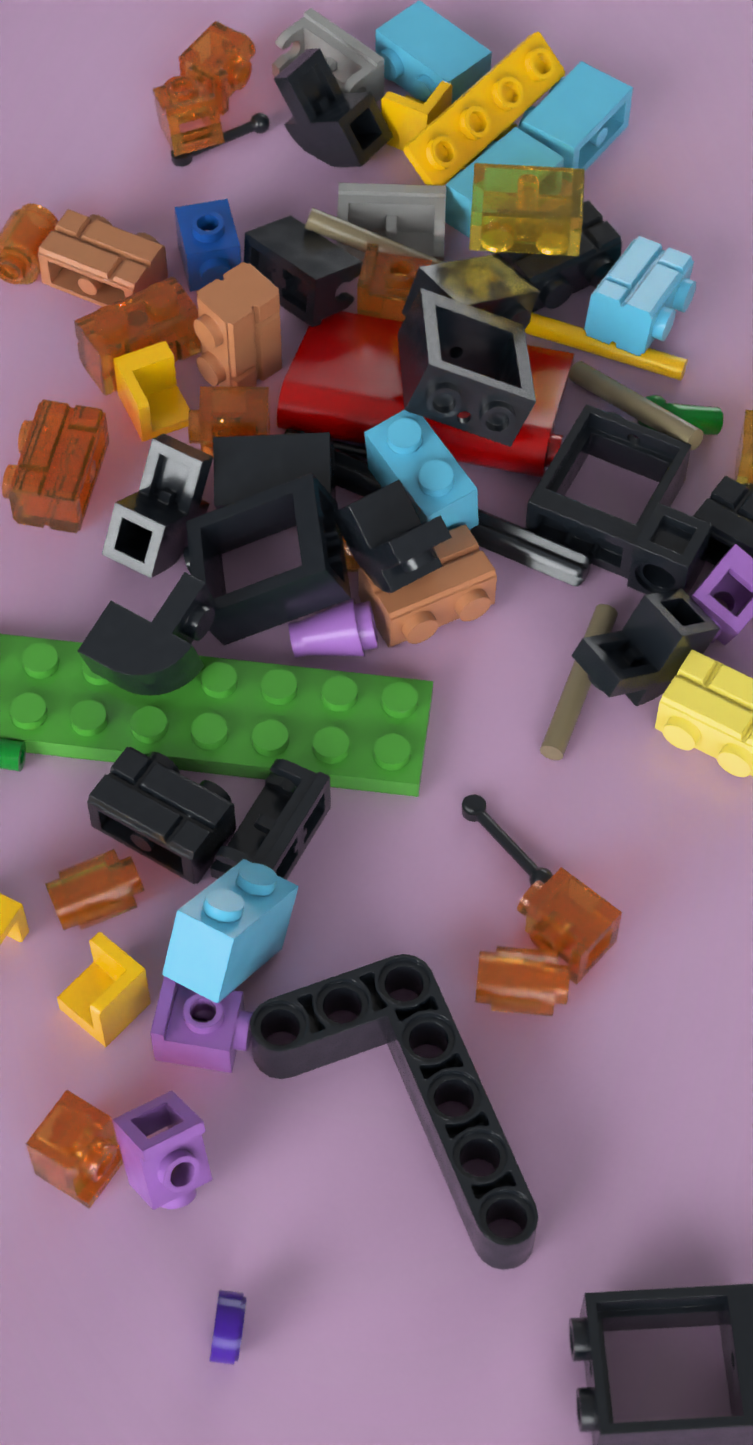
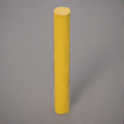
(576, 337)

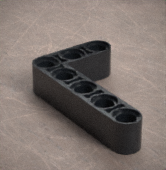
(427, 1081)

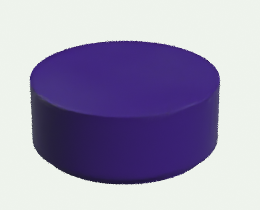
(228, 1327)

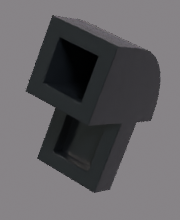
(325, 121)
(150, 525)
(390, 538)
(648, 648)
(154, 654)

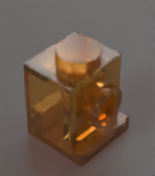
(221, 59)
(183, 101)
(386, 283)
(228, 414)
(570, 920)
(75, 1149)

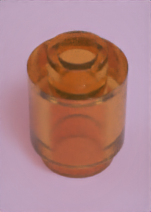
(21, 242)
(95, 890)
(522, 980)

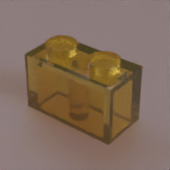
(527, 209)

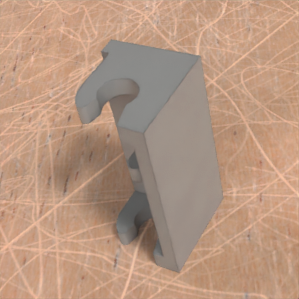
(351, 62)
(396, 211)

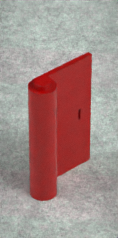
(352, 380)

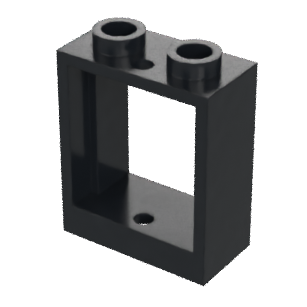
(467, 362)
(585, 528)
(288, 595)
(656, 1309)

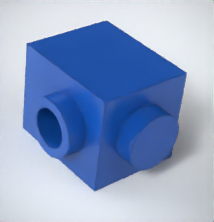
(202, 252)

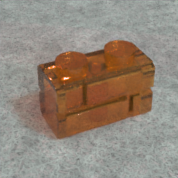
(133, 323)
(56, 466)

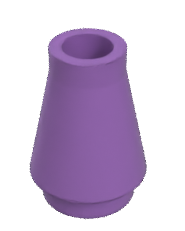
(337, 631)

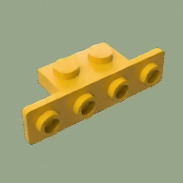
(484, 111)

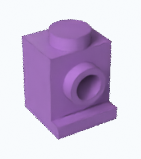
(732, 582)
(199, 1044)
(169, 1164)

